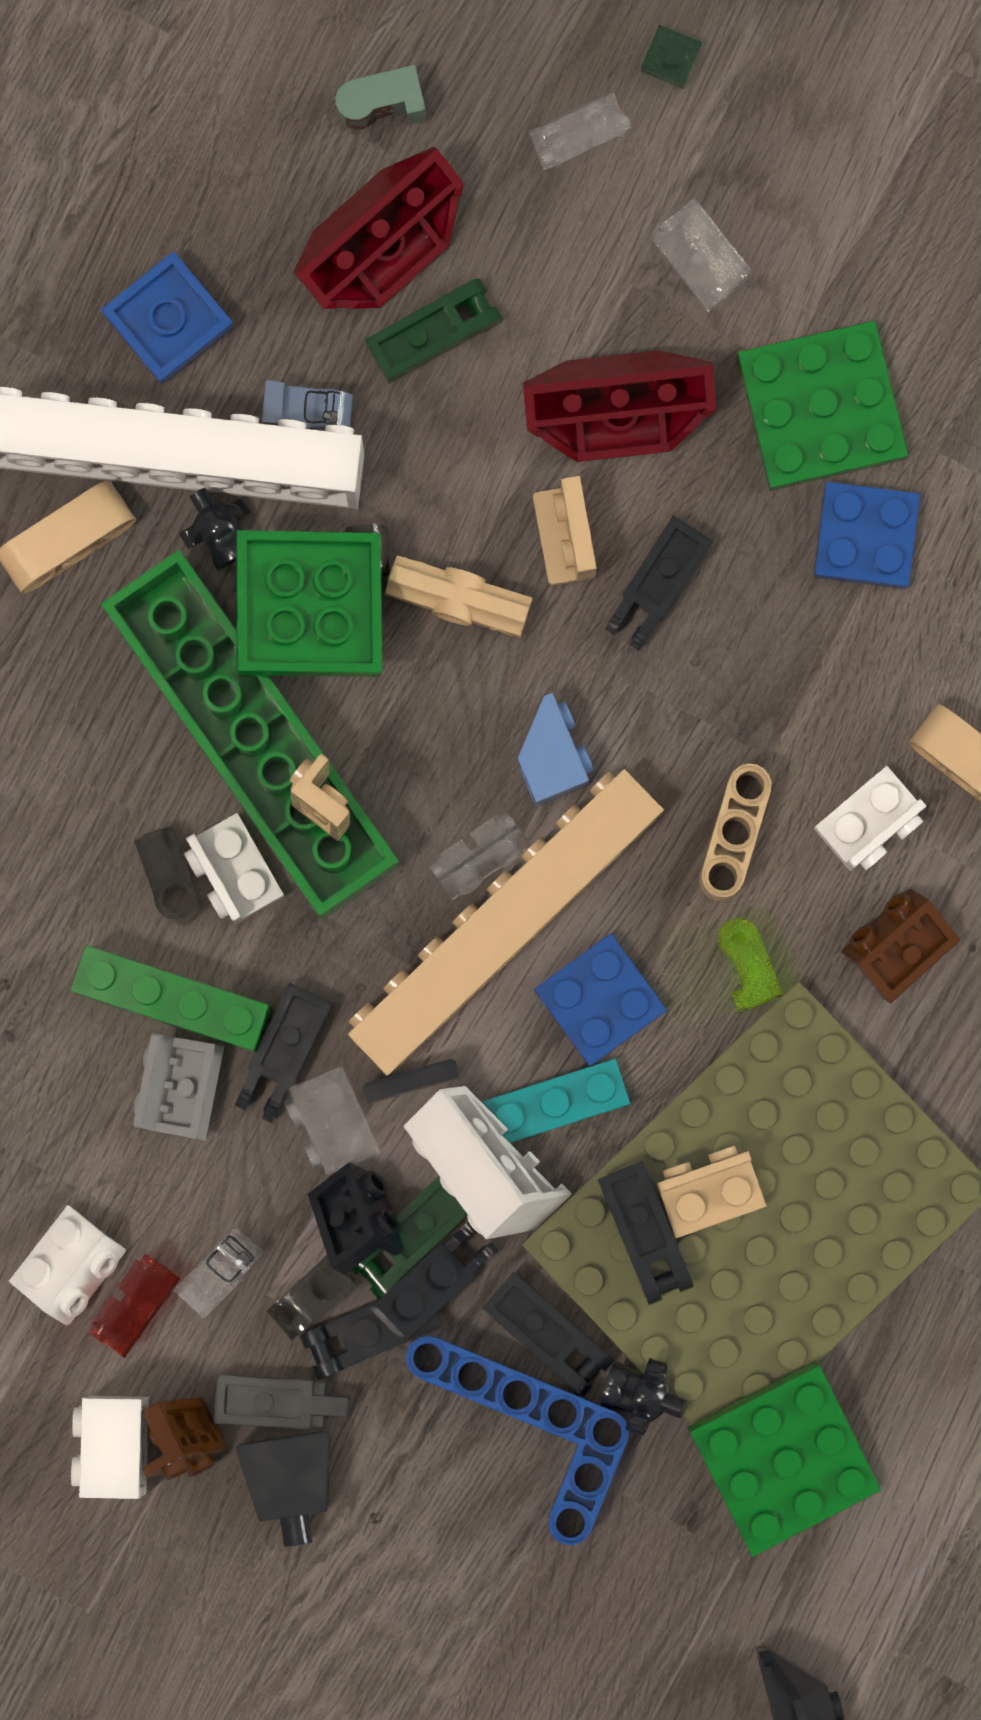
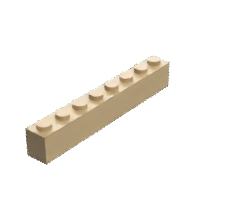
(505, 923)

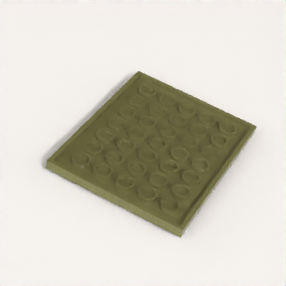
(851, 1194)

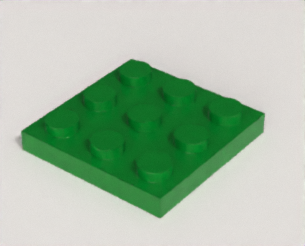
(822, 405)
(308, 604)
(784, 1458)

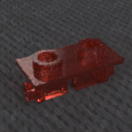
(146, 1289)

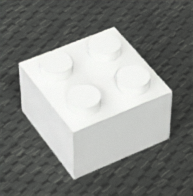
(111, 1447)

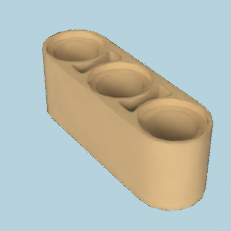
(66, 536)
(951, 748)
(750, 814)

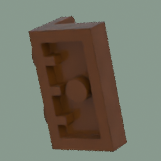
(900, 944)
(185, 1437)

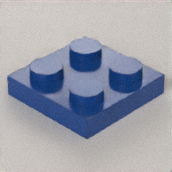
(167, 317)
(866, 535)
(600, 1000)

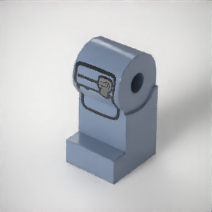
(307, 405)

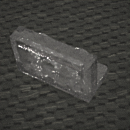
(332, 1121)

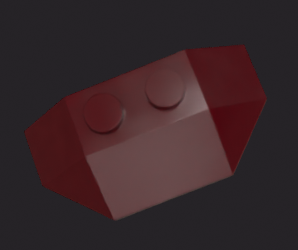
(382, 234)
(619, 404)

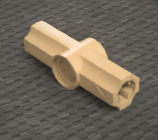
(458, 596)

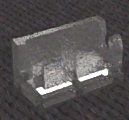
(701, 255)

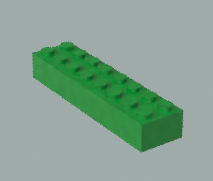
(244, 731)

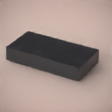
(410, 1081)

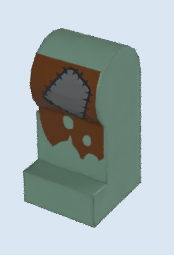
(381, 96)

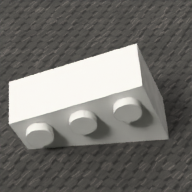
(481, 1167)

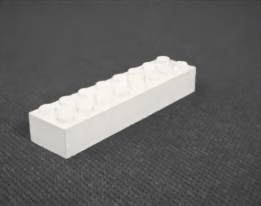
(180, 450)

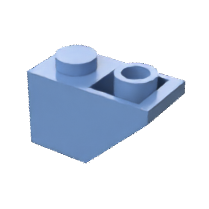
(549, 757)

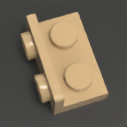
(565, 533)
(323, 805)
(710, 1193)

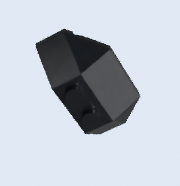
(795, 1692)

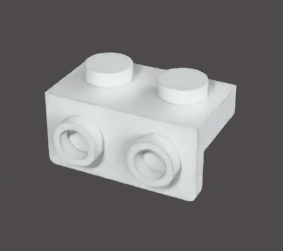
(67, 1266)

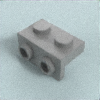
(177, 1086)

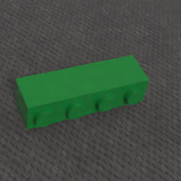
(171, 999)

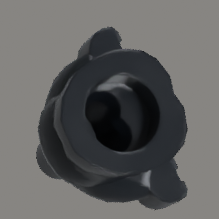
(216, 527)
(641, 1394)

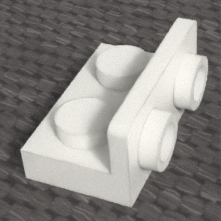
(870, 819)
(234, 869)

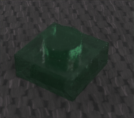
(671, 56)

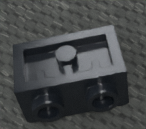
(354, 1217)

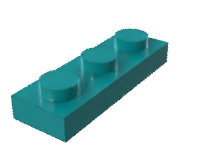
(560, 1101)

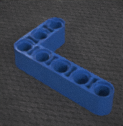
(536, 1414)

